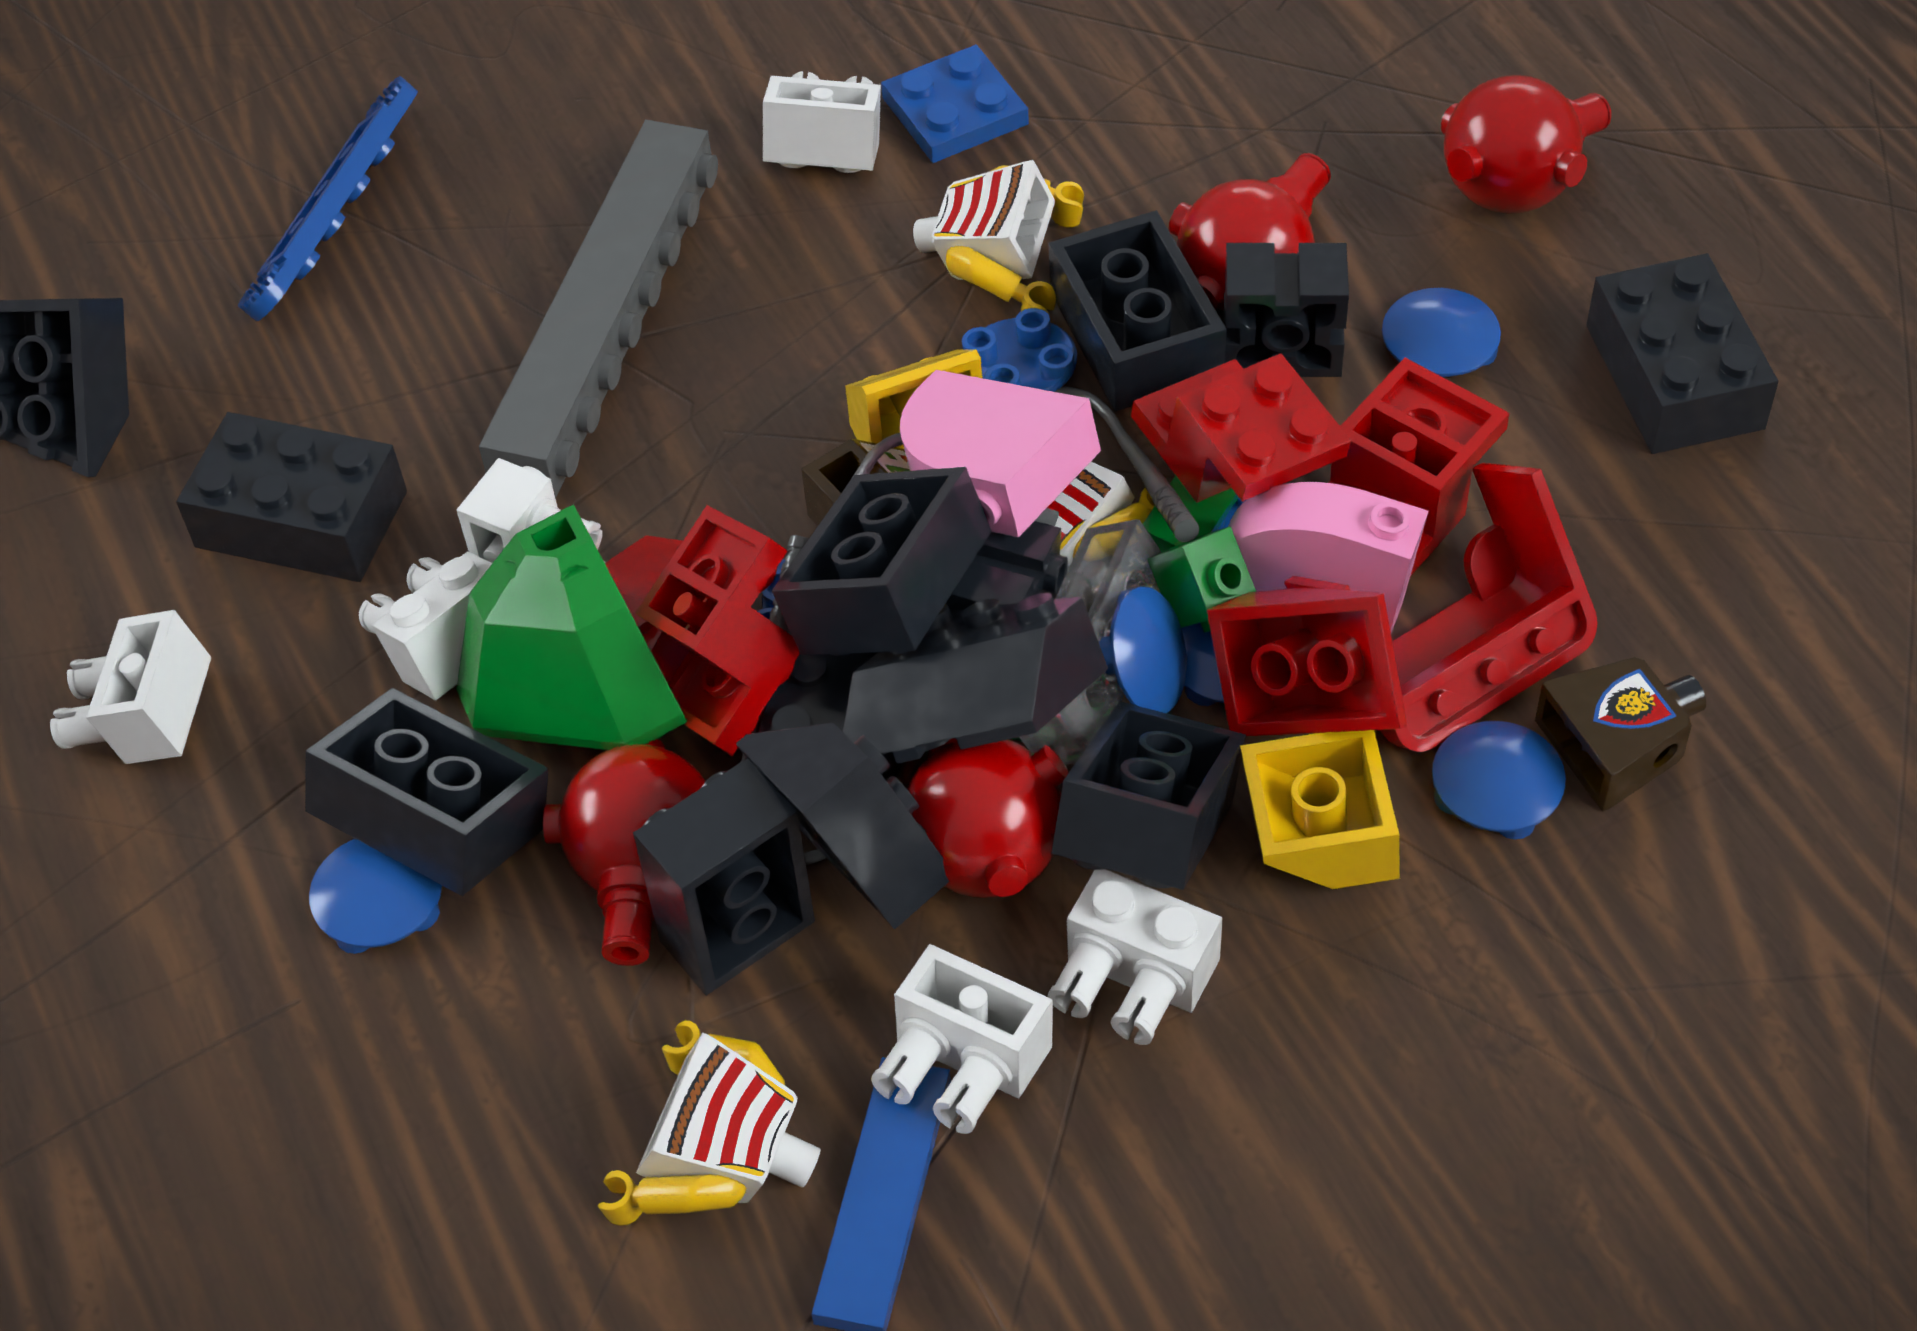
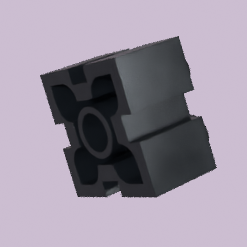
(1287, 305)
(1013, 568)

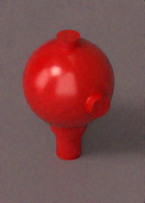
(1519, 142)
(1248, 213)
(989, 813)
(596, 830)

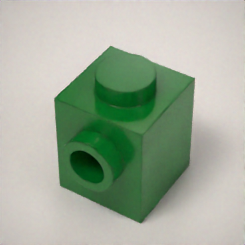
(1201, 575)

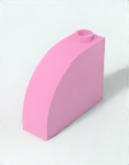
(1011, 438)
(1330, 537)

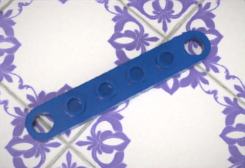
(321, 212)

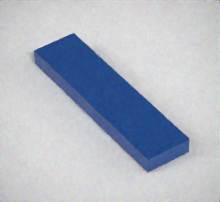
(879, 1209)

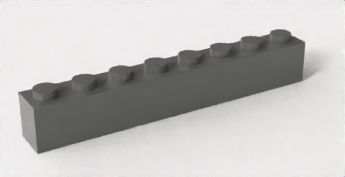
(602, 303)

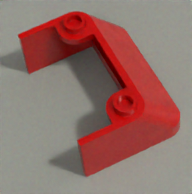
(1510, 631)

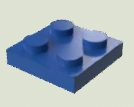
(954, 103)

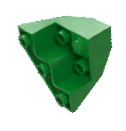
(557, 649)

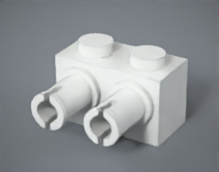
(821, 122)
(507, 503)
(427, 627)
(139, 691)
(1141, 941)
(970, 1022)

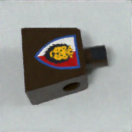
(1618, 725)

